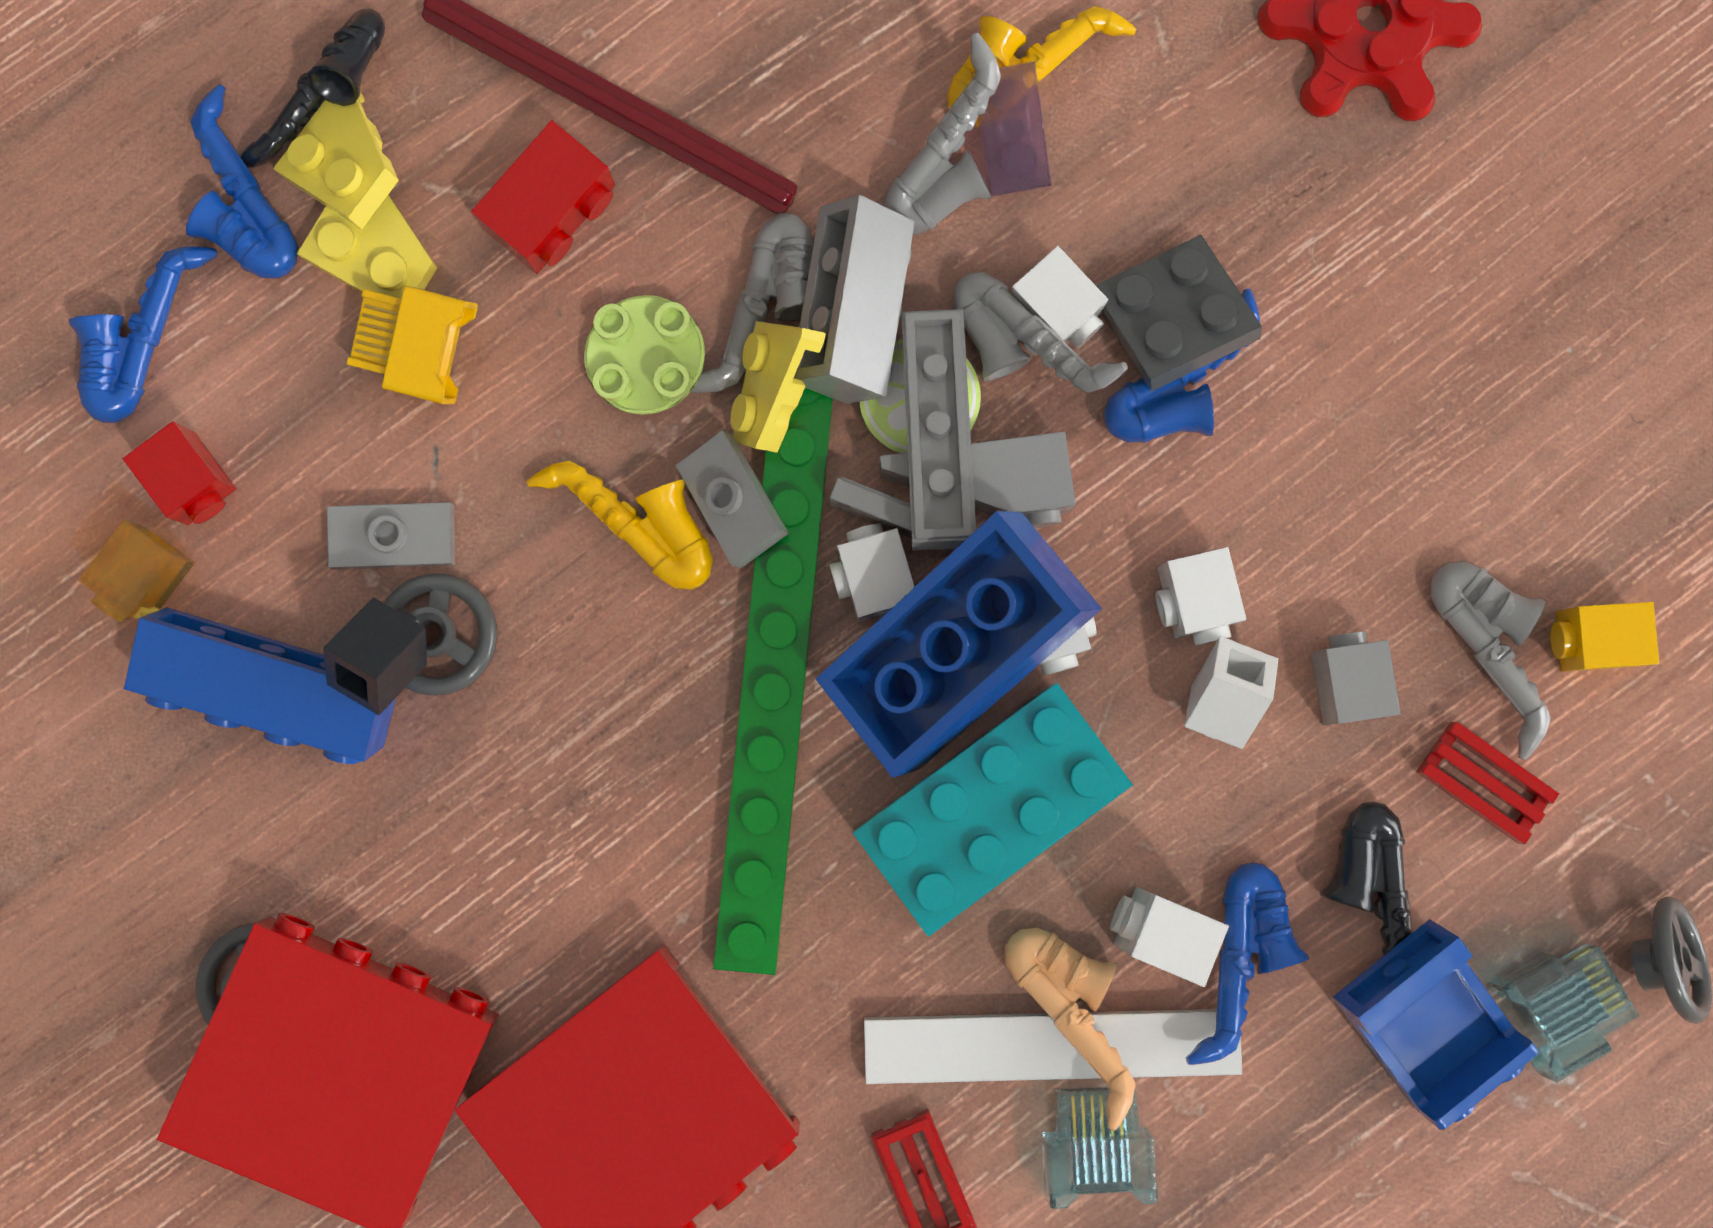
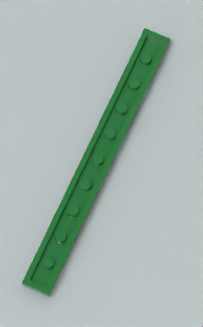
(773, 698)

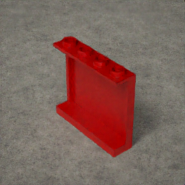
(328, 1073)
(630, 1111)

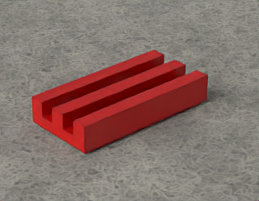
(1530, 812)
(904, 1132)

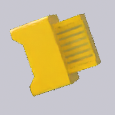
(411, 341)

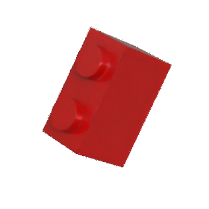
(545, 198)

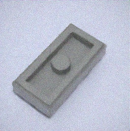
(731, 499)
(391, 535)

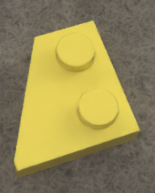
(340, 162)
(375, 258)
(769, 385)

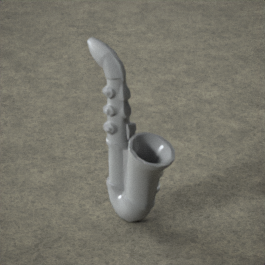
(931, 183)
(776, 271)
(999, 320)
(1481, 611)

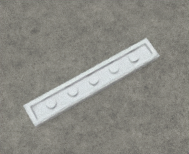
(1033, 1048)

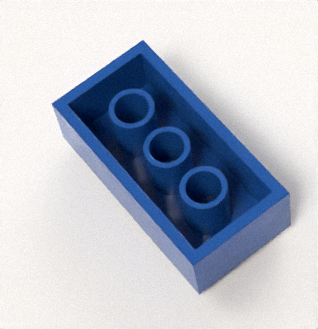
(957, 642)

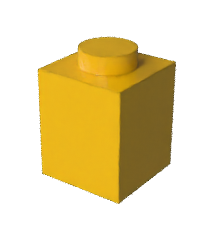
(1605, 637)

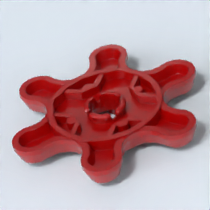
(1356, 57)

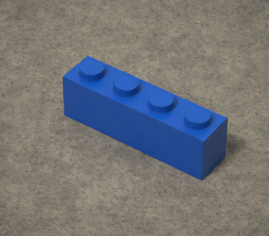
(250, 683)

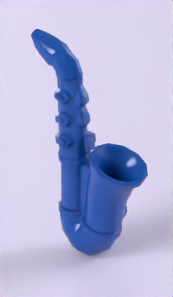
(249, 227)
(116, 366)
(1144, 415)
(1257, 925)

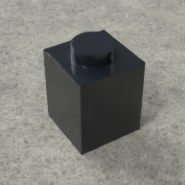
(376, 655)

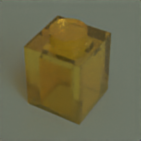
(134, 572)

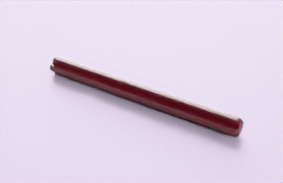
(612, 103)

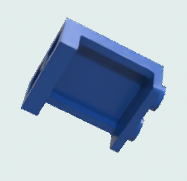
(1435, 1025)

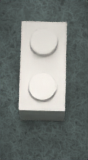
(1168, 935)

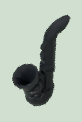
(333, 78)
(1373, 862)

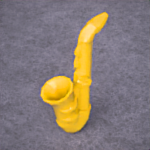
(1058, 45)
(663, 539)

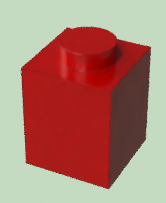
(180, 475)

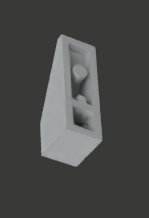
(1013, 476)

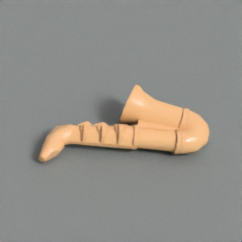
(1056, 980)

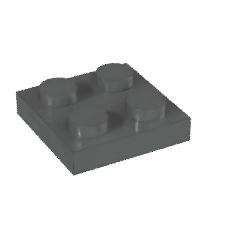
(1178, 313)

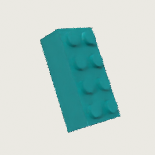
(992, 808)

